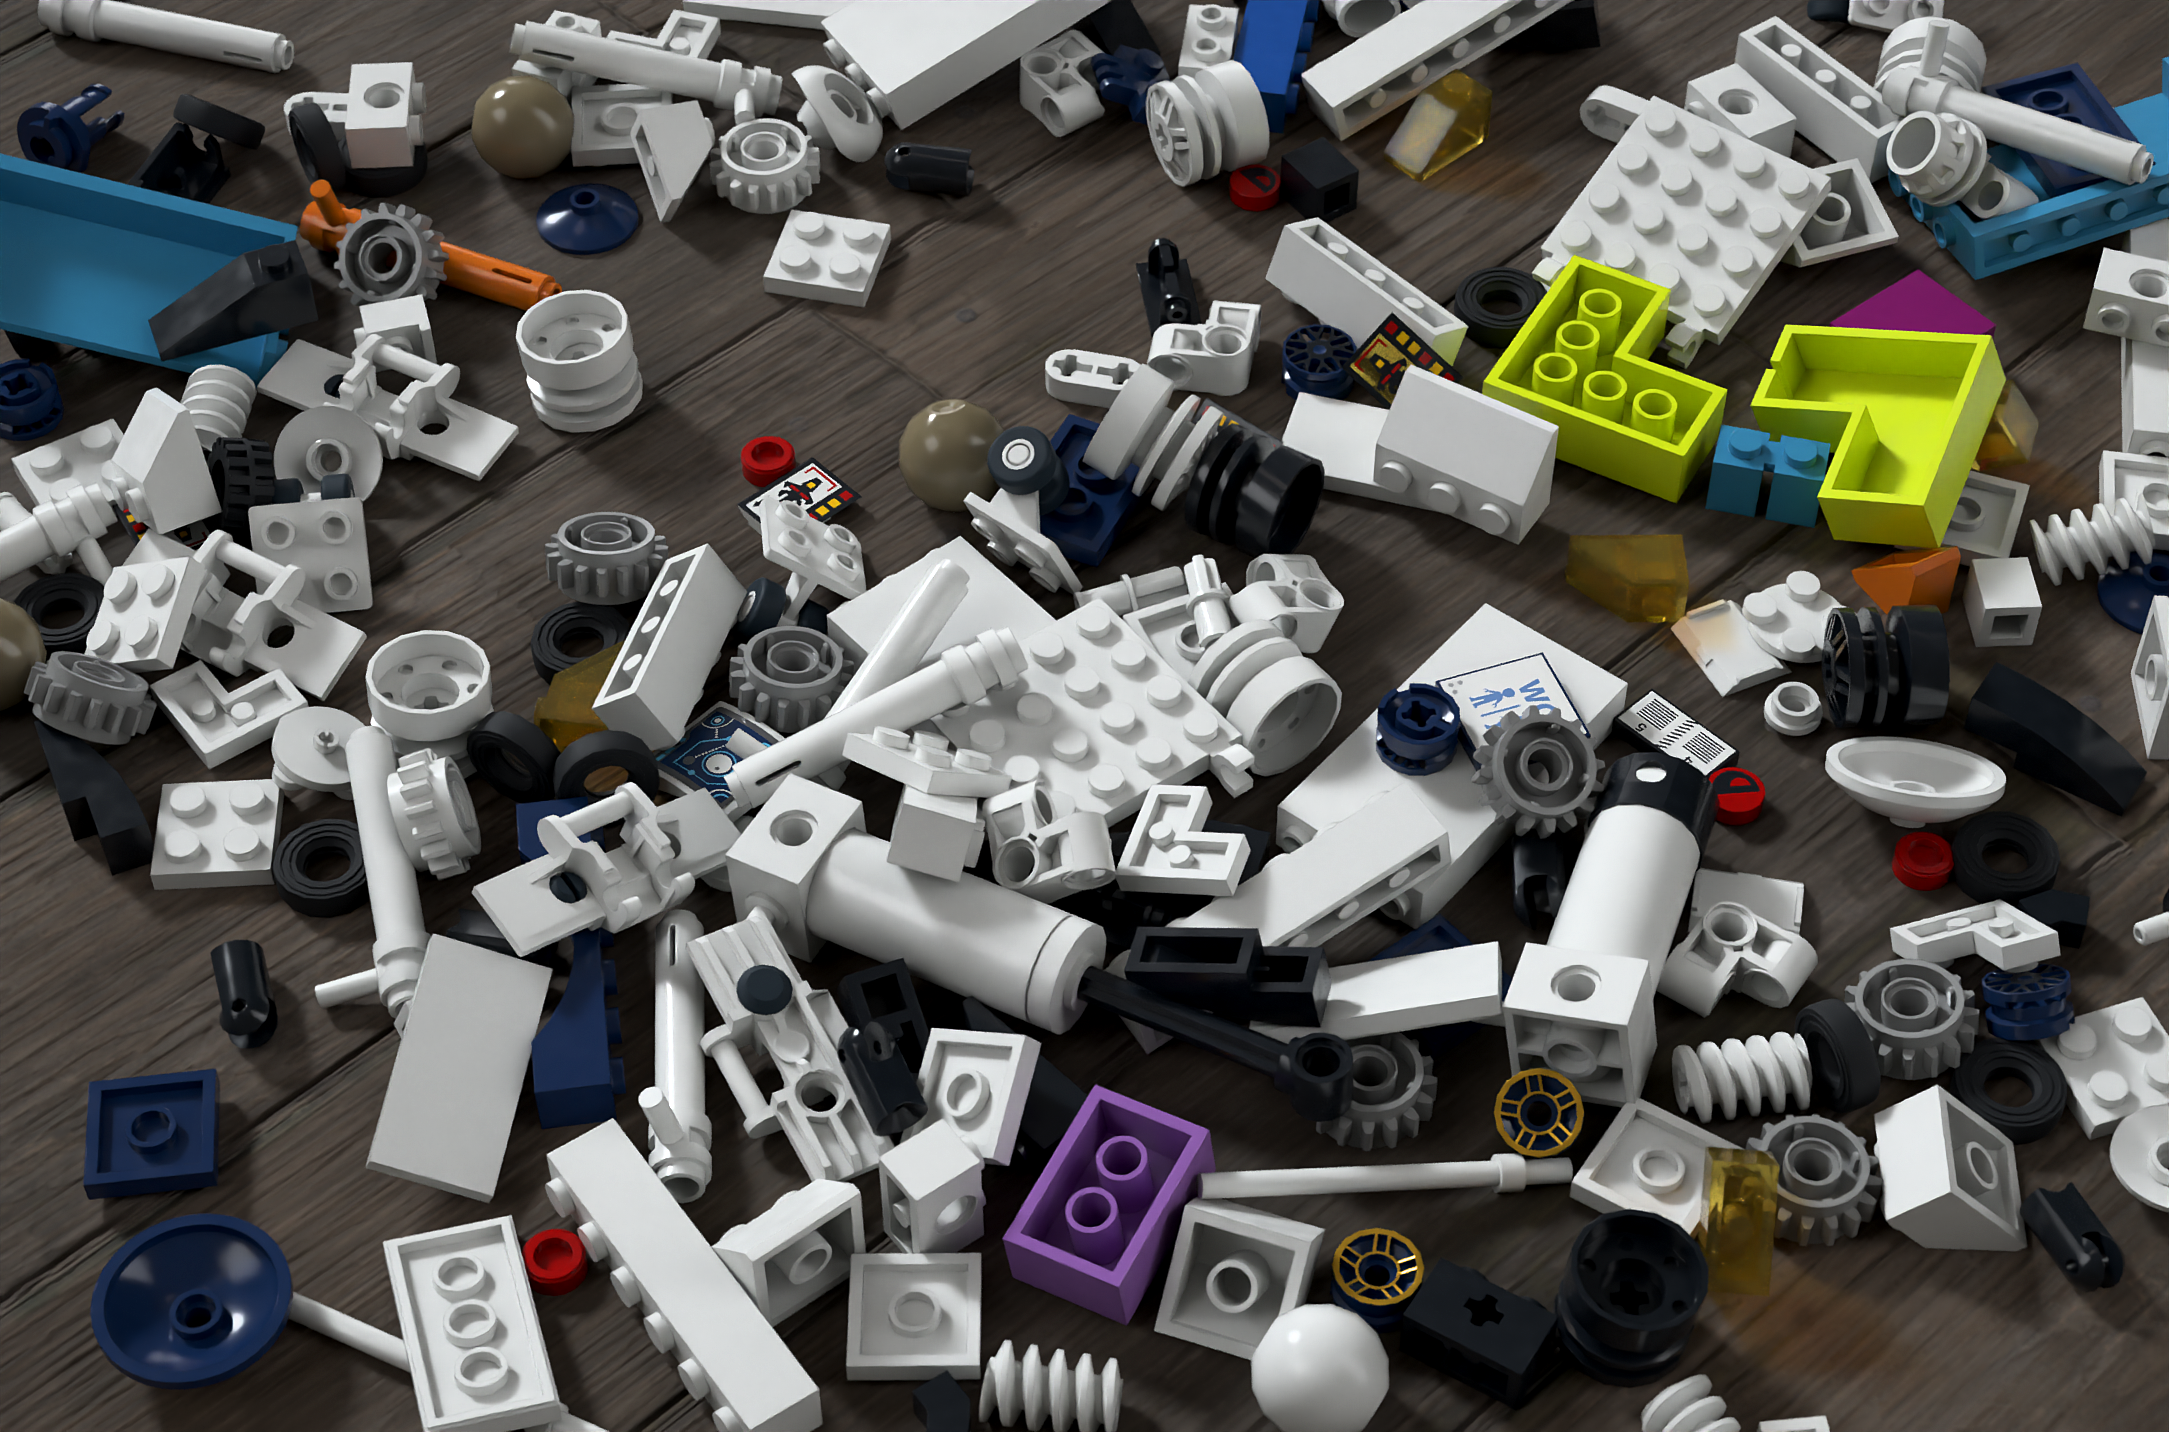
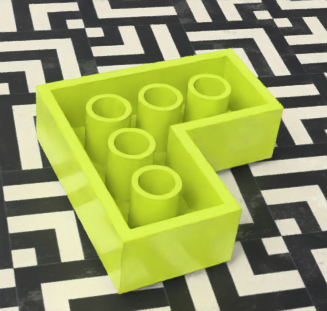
(1590, 374)

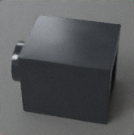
(1319, 181)

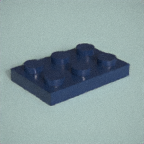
(1094, 504)

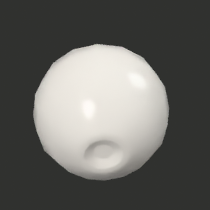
(1320, 1371)

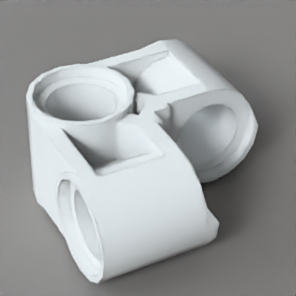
(1061, 84)
(1209, 355)
(1292, 596)
(1066, 851)
(1738, 953)

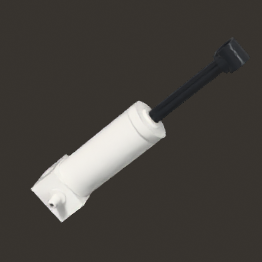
(829, 880)

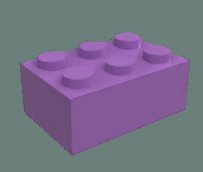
(1108, 1204)

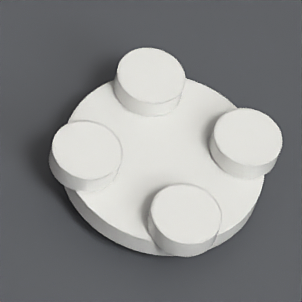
(1791, 618)
(312, 751)

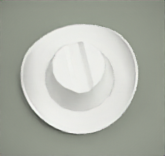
(838, 113)

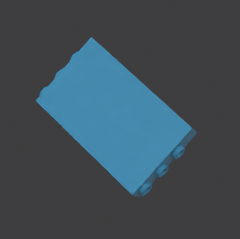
(2058, 222)
(103, 257)

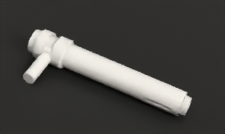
(167, 32)
(722, 83)
(2023, 128)
(58, 531)
(893, 655)
(957, 678)
(390, 882)
(676, 1105)

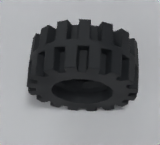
(241, 480)

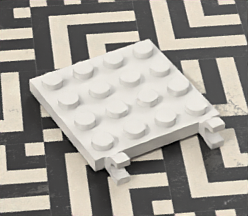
(1689, 214)
(1097, 720)

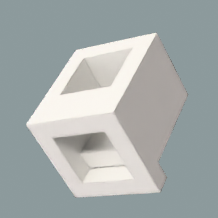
(402, 324)

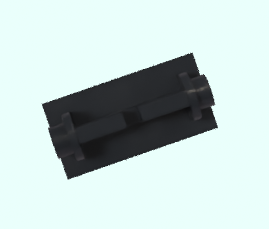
(1167, 287)
(1116, 912)

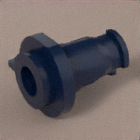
(59, 135)

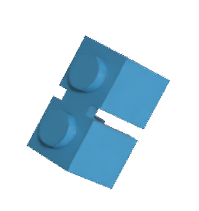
(1739, 467)

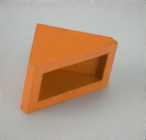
(1911, 578)

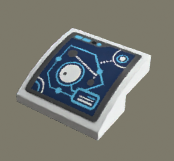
(704, 760)

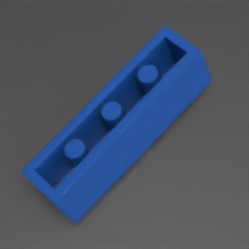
(1272, 49)

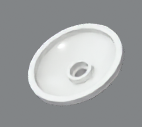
(1914, 778)

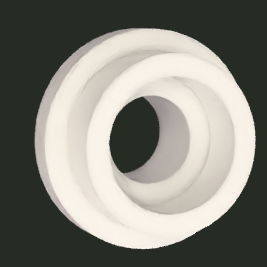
(1793, 709)

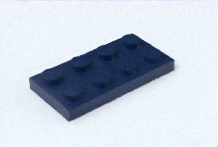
(2071, 96)

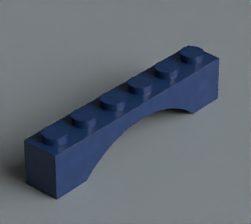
(573, 1050)

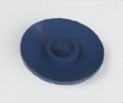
(587, 219)
(2129, 592)

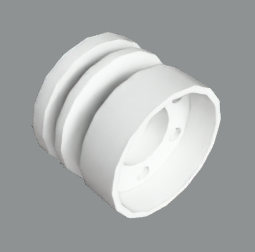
(1962, 58)
(1207, 123)
(579, 360)
(1152, 436)
(430, 693)
(1268, 694)

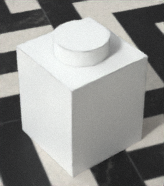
(2002, 602)

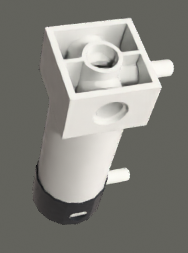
(1590, 991)

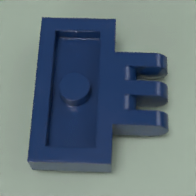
(1128, 77)

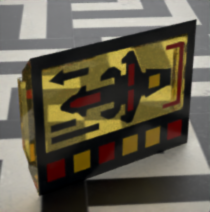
(1387, 355)

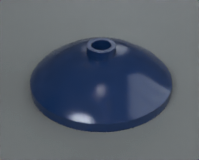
(185, 1275)

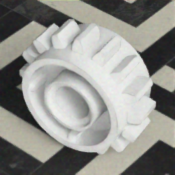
(765, 166)
(434, 814)

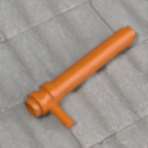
(466, 270)

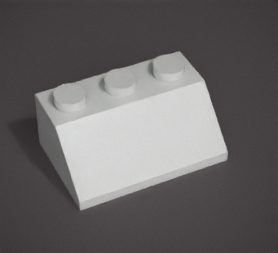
(1466, 455)

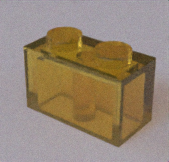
(1738, 1219)

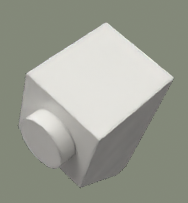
(671, 150)

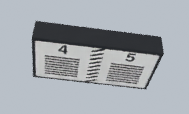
(1662, 727)

